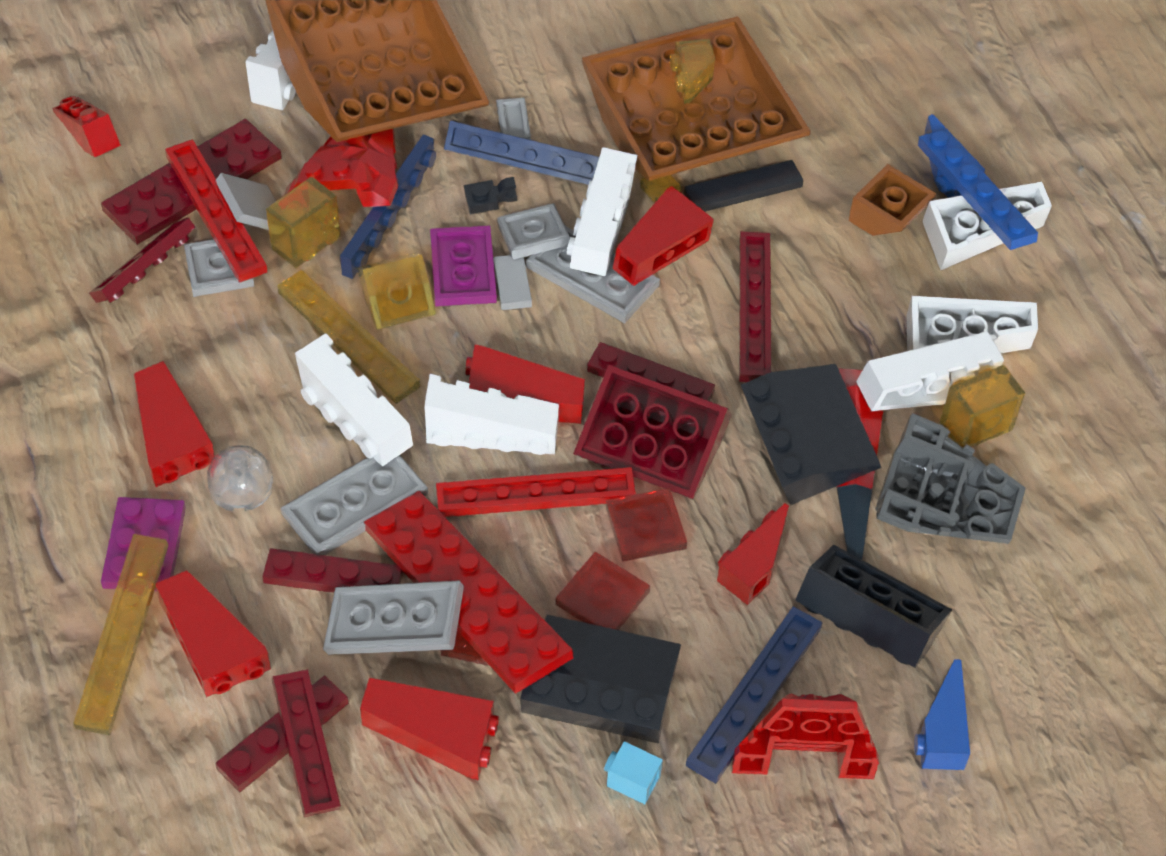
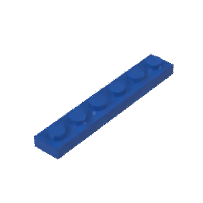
(978, 189)

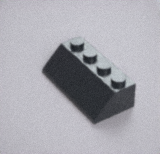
(872, 605)

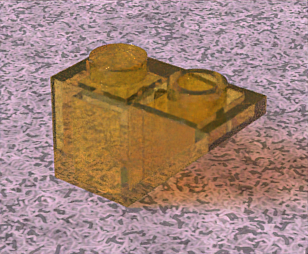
(694, 67)

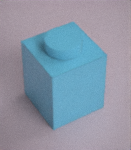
(633, 772)

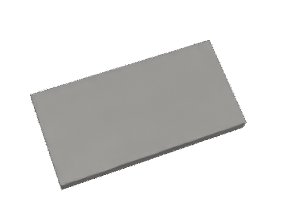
(607, 293)
(339, 506)
(394, 618)

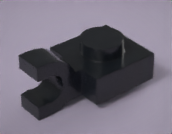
(485, 196)

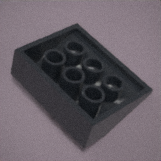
(810, 429)
(611, 684)

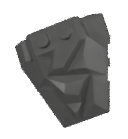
(945, 489)

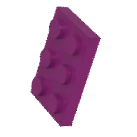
(463, 266)
(148, 518)

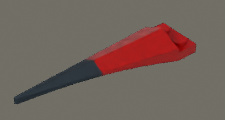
(856, 494)

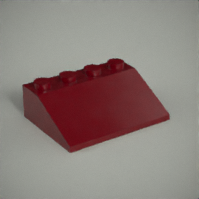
(654, 430)

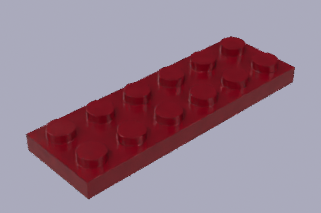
(160, 196)

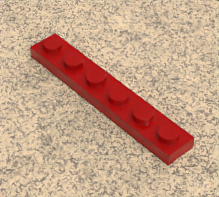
(211, 205)
(533, 492)

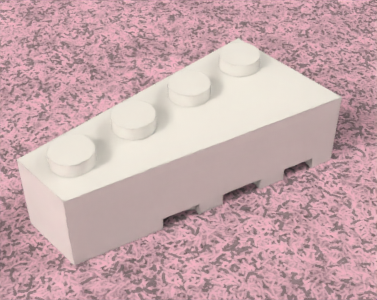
(268, 78)
(602, 212)
(959, 231)
(946, 319)
(926, 373)
(351, 402)
(488, 419)

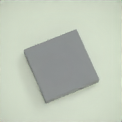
(246, 199)
(533, 231)
(210, 270)

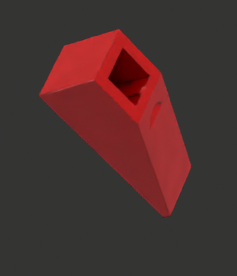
(87, 125)
(750, 566)

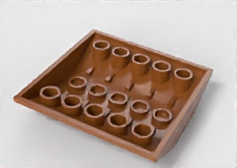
(373, 63)
(730, 117)

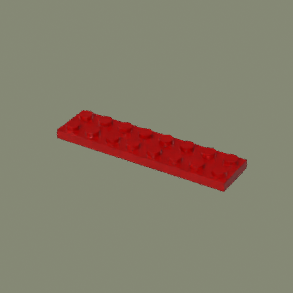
(492, 613)

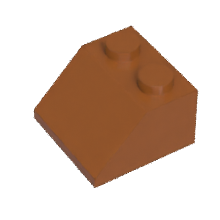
(889, 202)

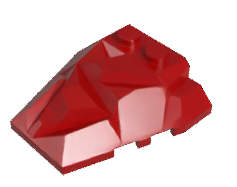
(358, 164)
(811, 725)

